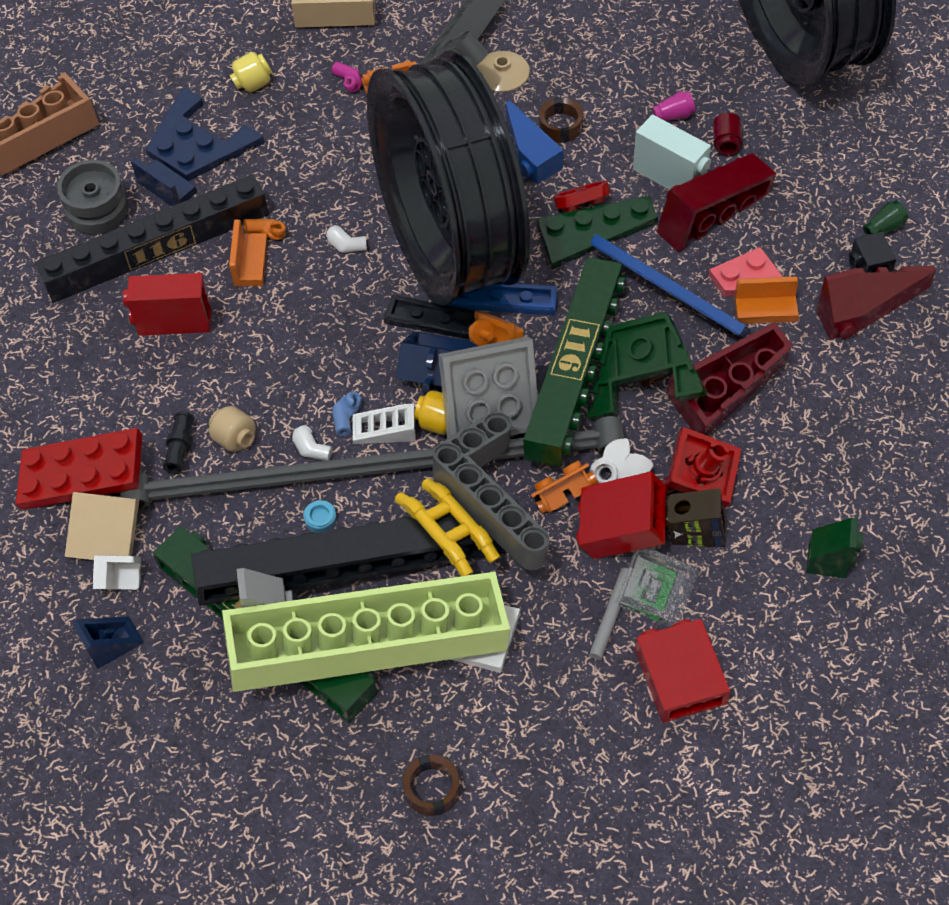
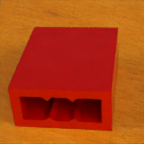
(168, 304)
(622, 515)
(681, 670)

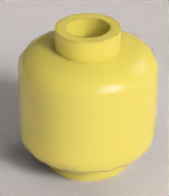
(251, 72)

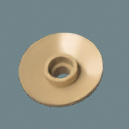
(504, 71)

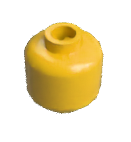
(430, 412)

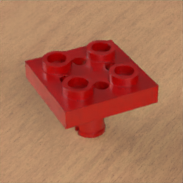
(706, 459)

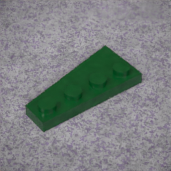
(571, 232)

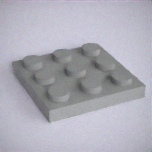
(488, 381)

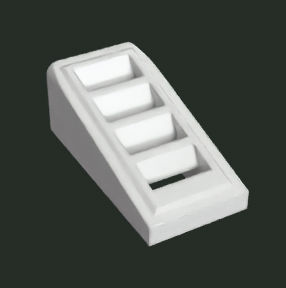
(396, 433)

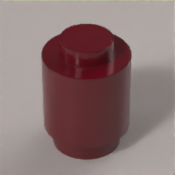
(727, 133)

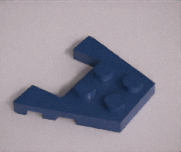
(188, 147)

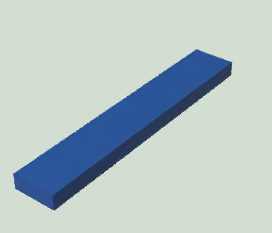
(670, 286)

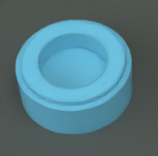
(320, 516)

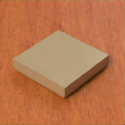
(101, 526)

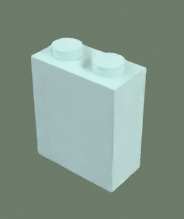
(669, 153)

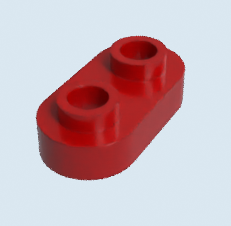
(591, 192)

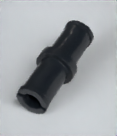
(178, 442)

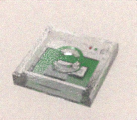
(657, 586)

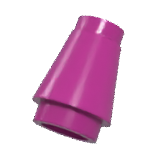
(675, 107)

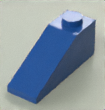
(535, 150)

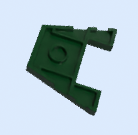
(639, 352)

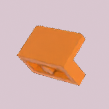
(247, 257)
(766, 300)

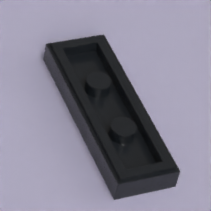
(429, 317)

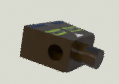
(696, 518)

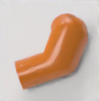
(275, 229)

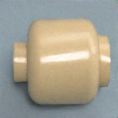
(232, 428)

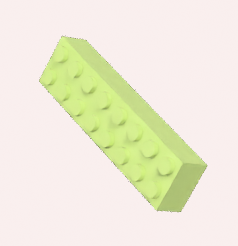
(365, 631)

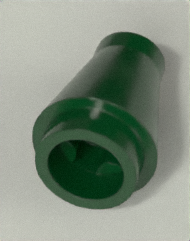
(887, 219)

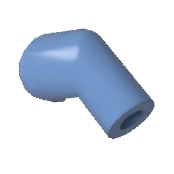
(344, 410)

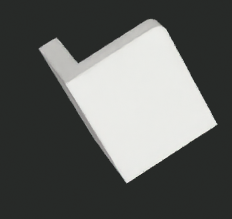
(117, 572)

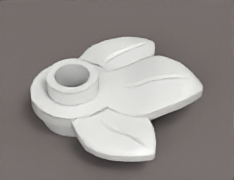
(620, 461)

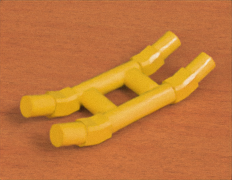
(448, 540)

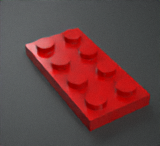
(82, 465)

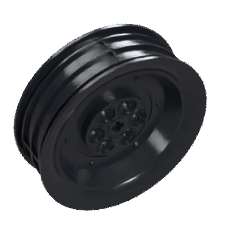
(820, 35)
(449, 176)

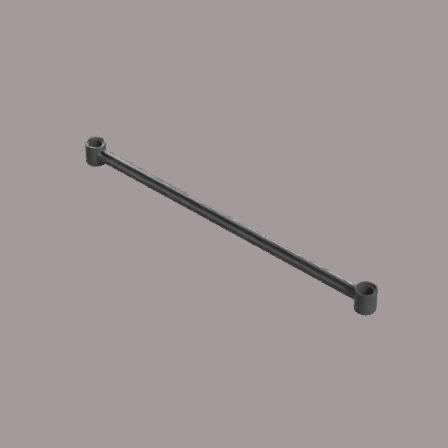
(605, 431)

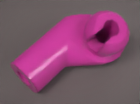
(351, 76)

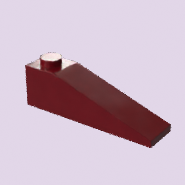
(858, 299)

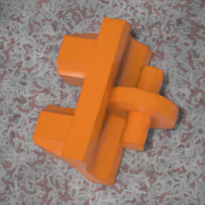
(491, 329)

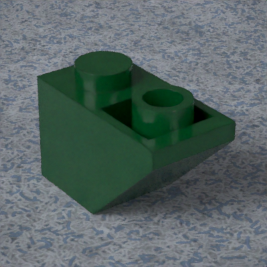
(834, 548)

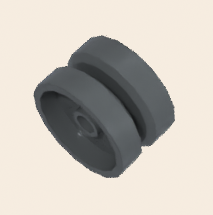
(92, 196)

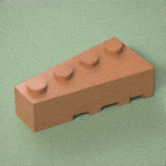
(45, 123)

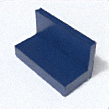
(163, 182)

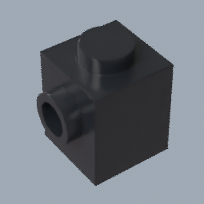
(871, 253)

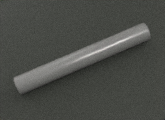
(608, 621)

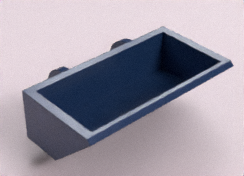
(420, 359)

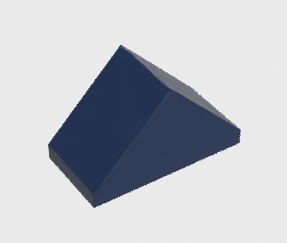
(107, 638)

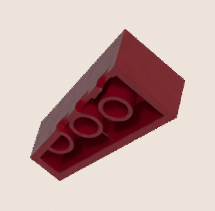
(713, 199)
(733, 377)

